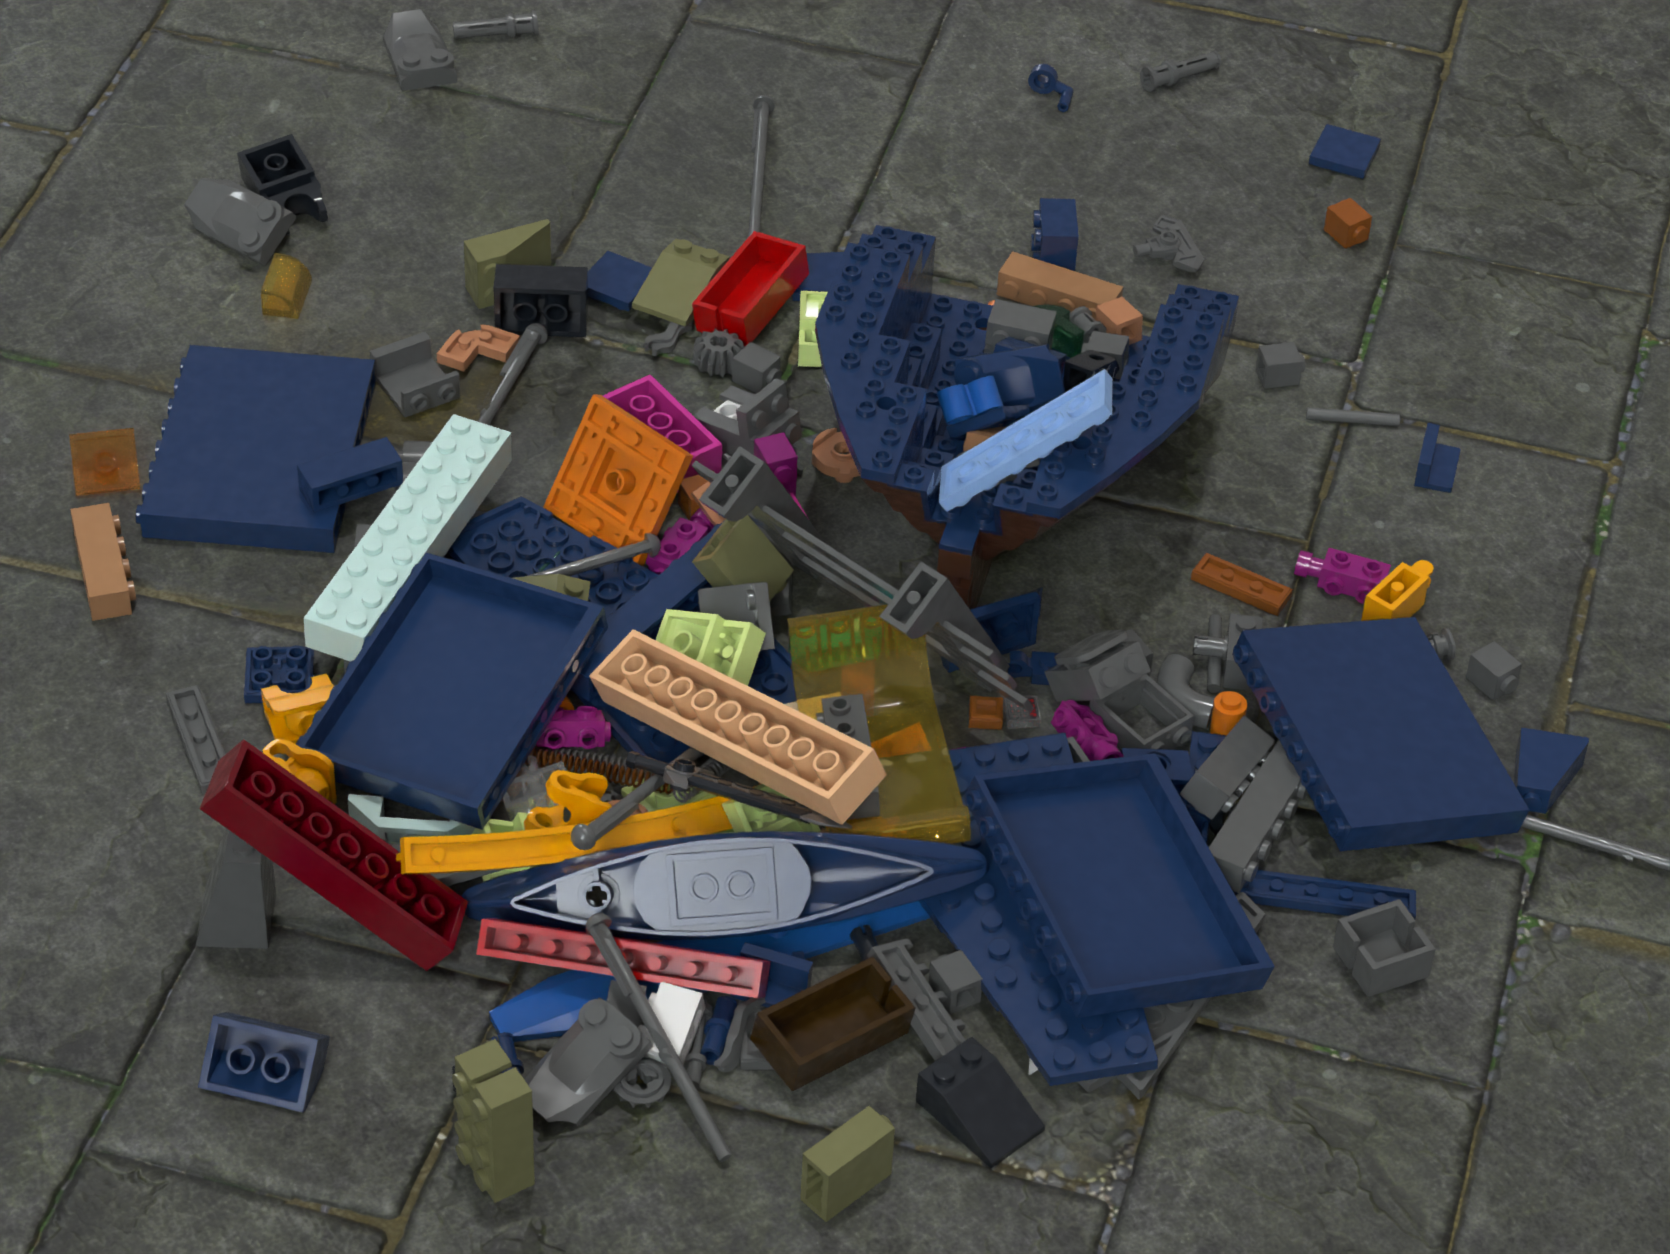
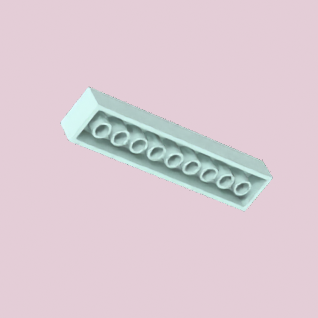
(418, 519)

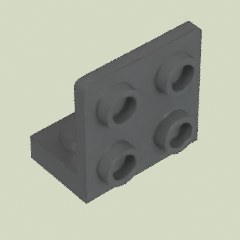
(741, 603)

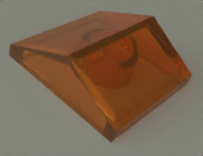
(104, 461)

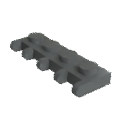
(930, 1017)

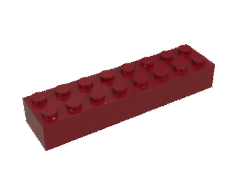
(333, 855)

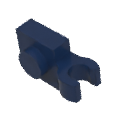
(1031, 667)

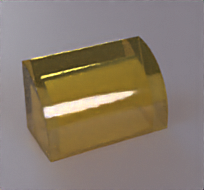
(285, 287)

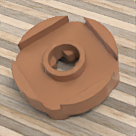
(827, 457)

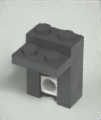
(751, 416)

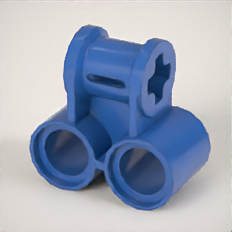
(969, 400)

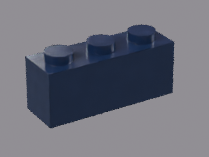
(350, 474)

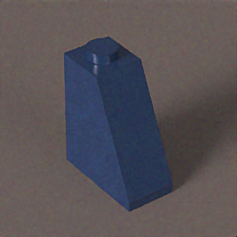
(1546, 765)

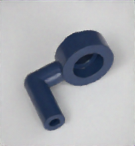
(1046, 85)

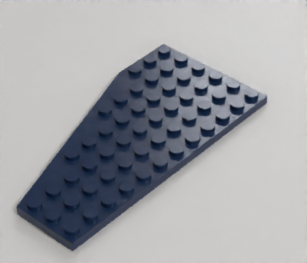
(1001, 946)

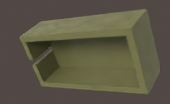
(494, 1121)

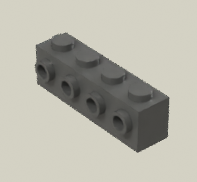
(849, 717)
(1228, 769)

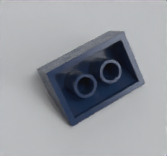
(263, 1061)

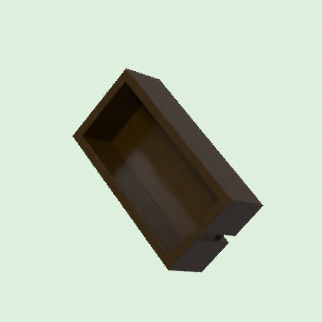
(832, 1023)

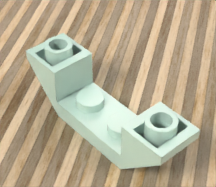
(370, 813)

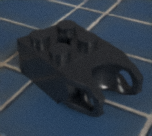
(284, 175)

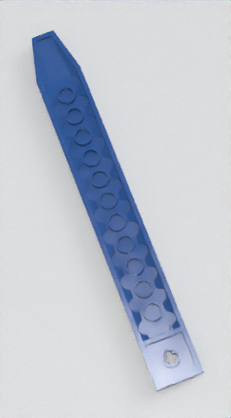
(555, 1003)

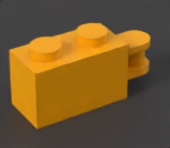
(1399, 593)

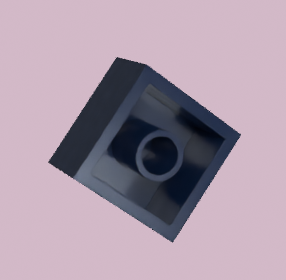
(1056, 232)

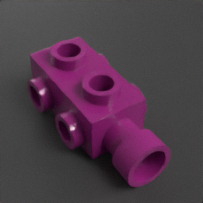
(679, 539)
(1348, 571)
(574, 725)
(1086, 729)

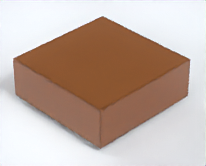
(986, 712)

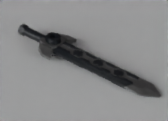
(684, 775)

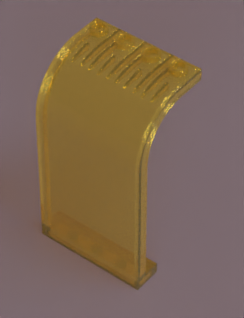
(866, 656)

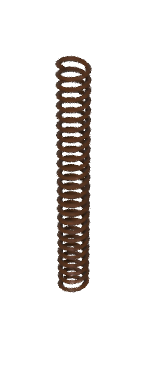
(595, 768)

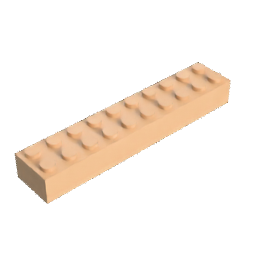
(739, 726)

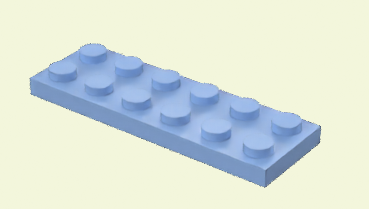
(1026, 441)

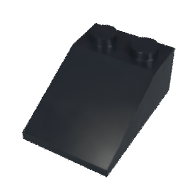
(978, 1102)

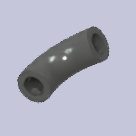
(1175, 678)

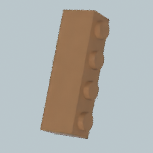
(1042, 283)
(102, 562)

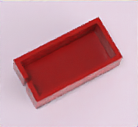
(751, 286)

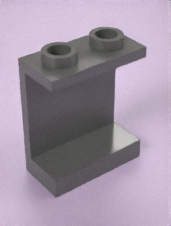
(412, 376)

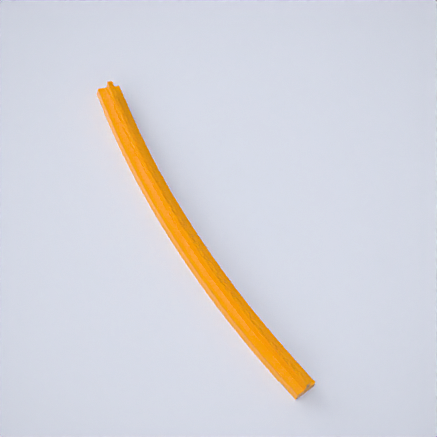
(554, 844)

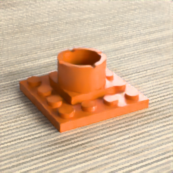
(617, 477)

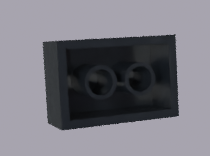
(543, 296)

